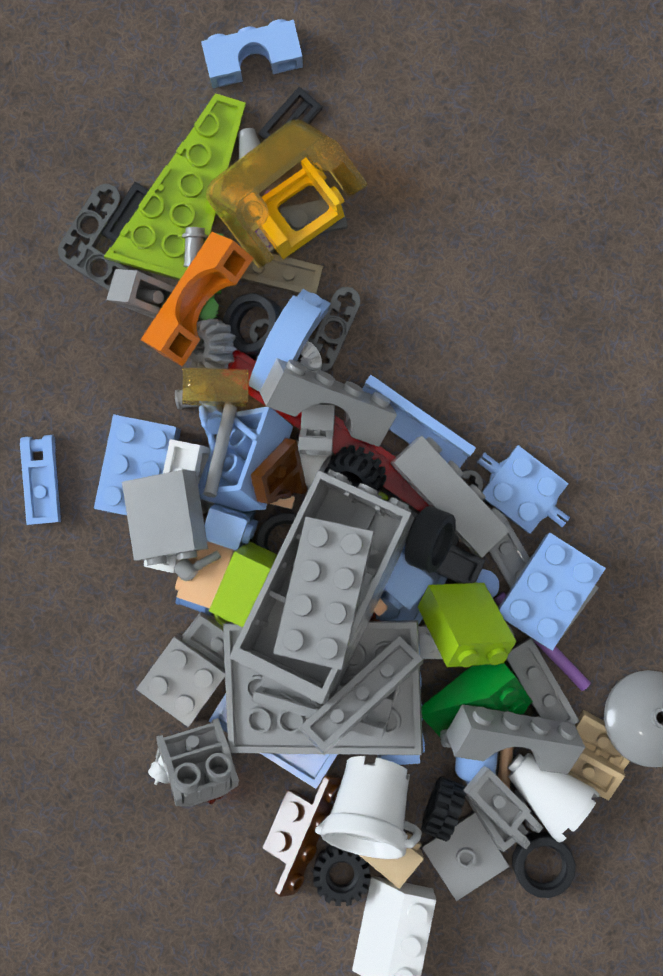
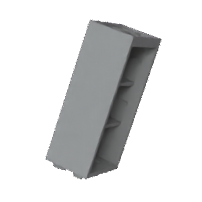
(336, 501)

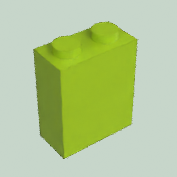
(466, 624)

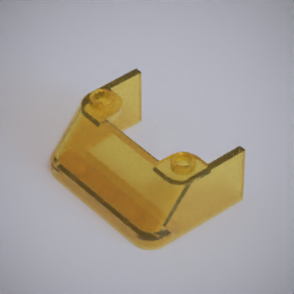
(237, 189)

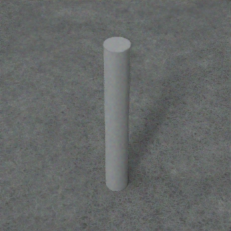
(220, 450)

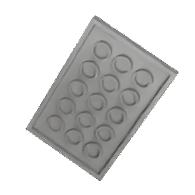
(266, 729)

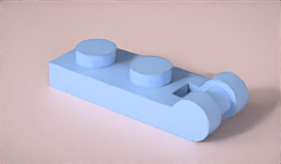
(40, 480)

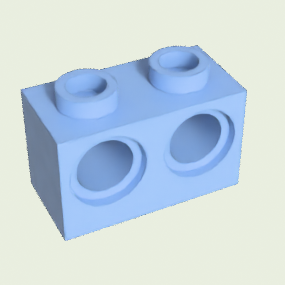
(229, 526)

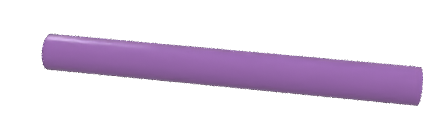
(559, 659)

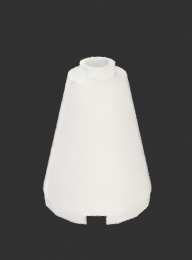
(554, 797)

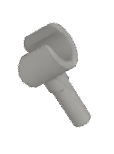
(188, 571)

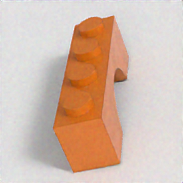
(215, 266)

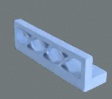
(413, 423)

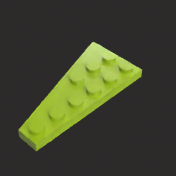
(178, 195)

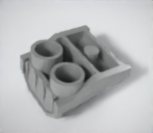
(198, 764)

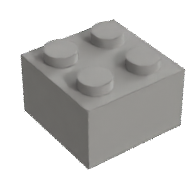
(181, 680)

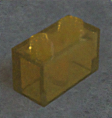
(215, 387)

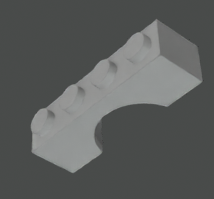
(294, 388)
(482, 732)

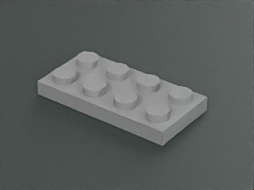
(324, 593)

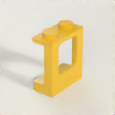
(277, 229)

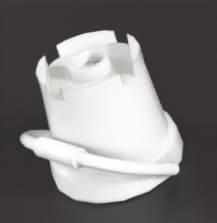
(371, 811)

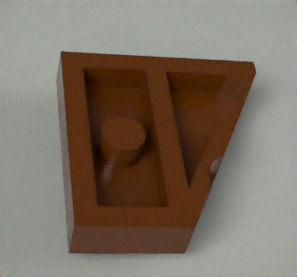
(279, 474)

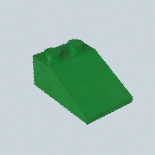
(478, 686)

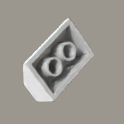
(394, 929)

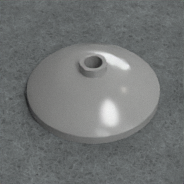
(632, 719)

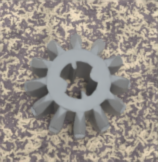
(215, 345)

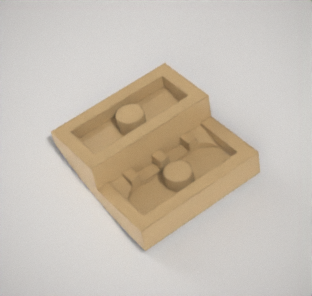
(594, 770)

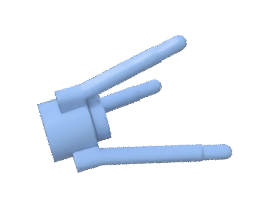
(210, 421)

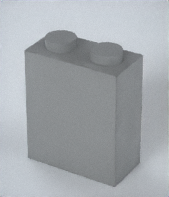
(165, 516)

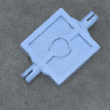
(523, 489)

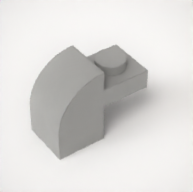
(317, 429)

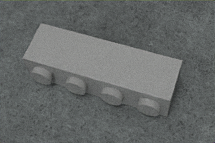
(444, 489)

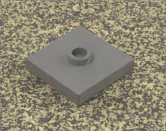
(467, 857)

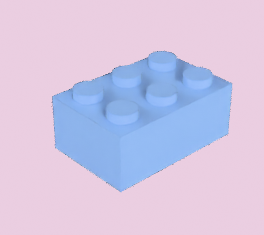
(132, 452)
(550, 591)

